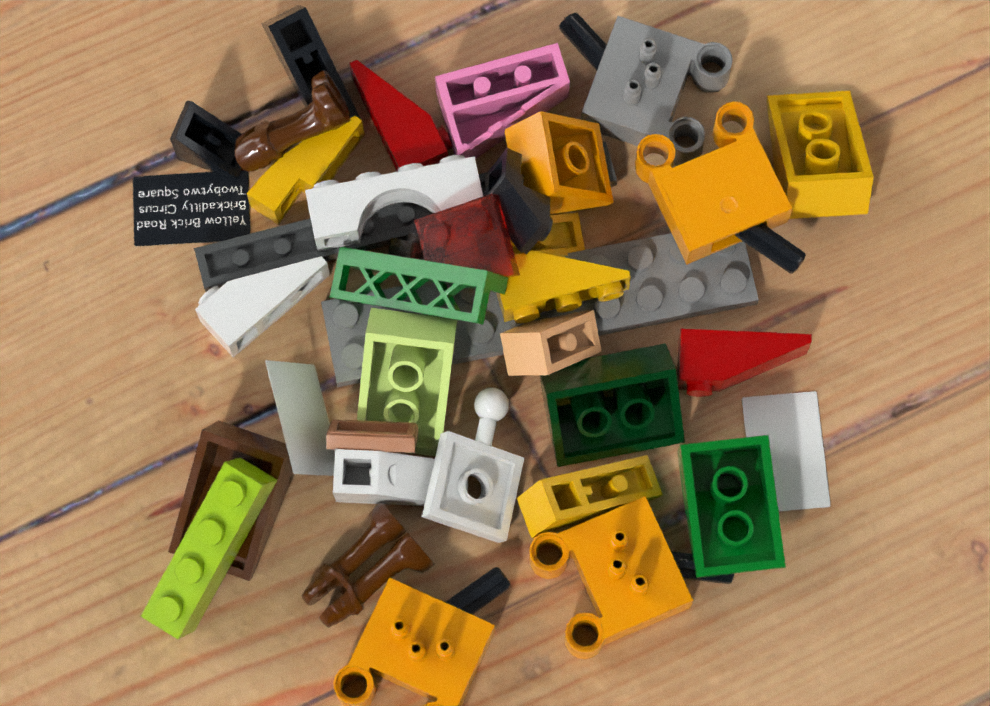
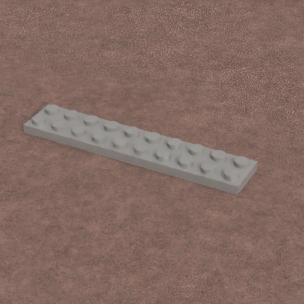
(658, 293)

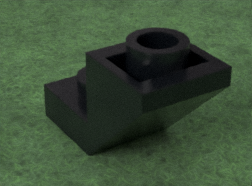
(523, 208)

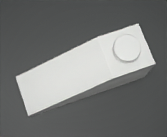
(253, 303)

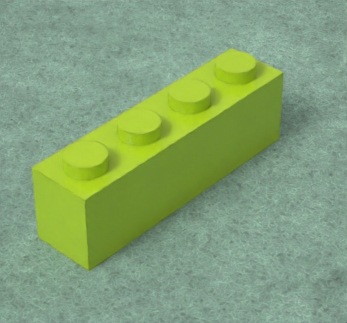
(209, 547)

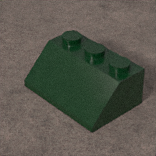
(613, 405)

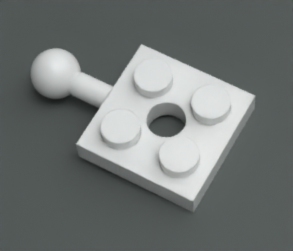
(494, 468)

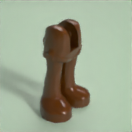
(268, 141)
(403, 555)

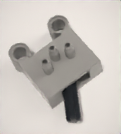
(643, 80)

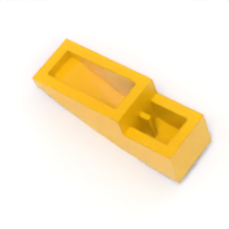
(302, 168)

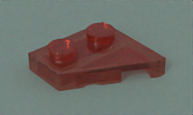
(469, 237)

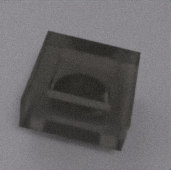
(406, 248)

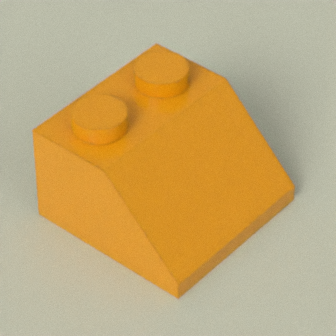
(562, 160)

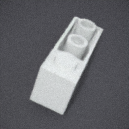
(381, 477)

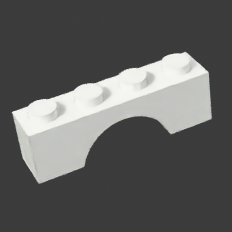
(343, 209)

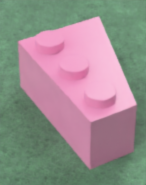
(498, 94)

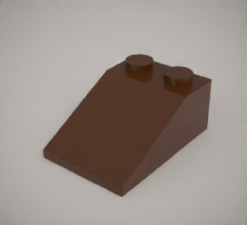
(221, 444)

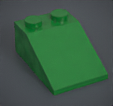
(731, 506)

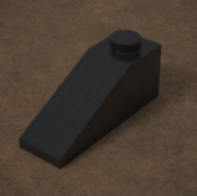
(303, 53)

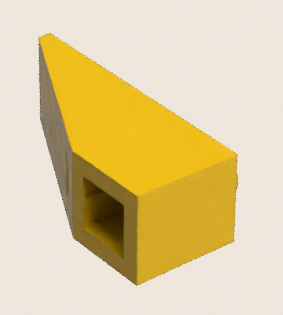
(558, 284)

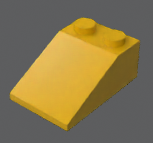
(820, 154)

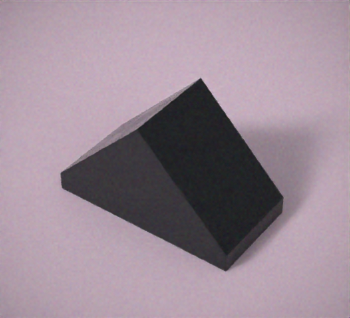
(205, 141)

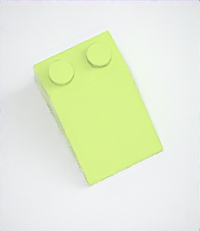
(407, 372)

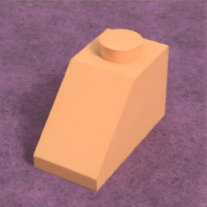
(550, 343)

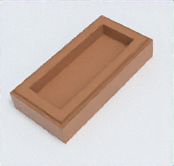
(372, 436)

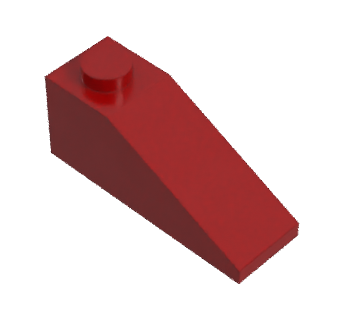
(401, 124)
(725, 357)

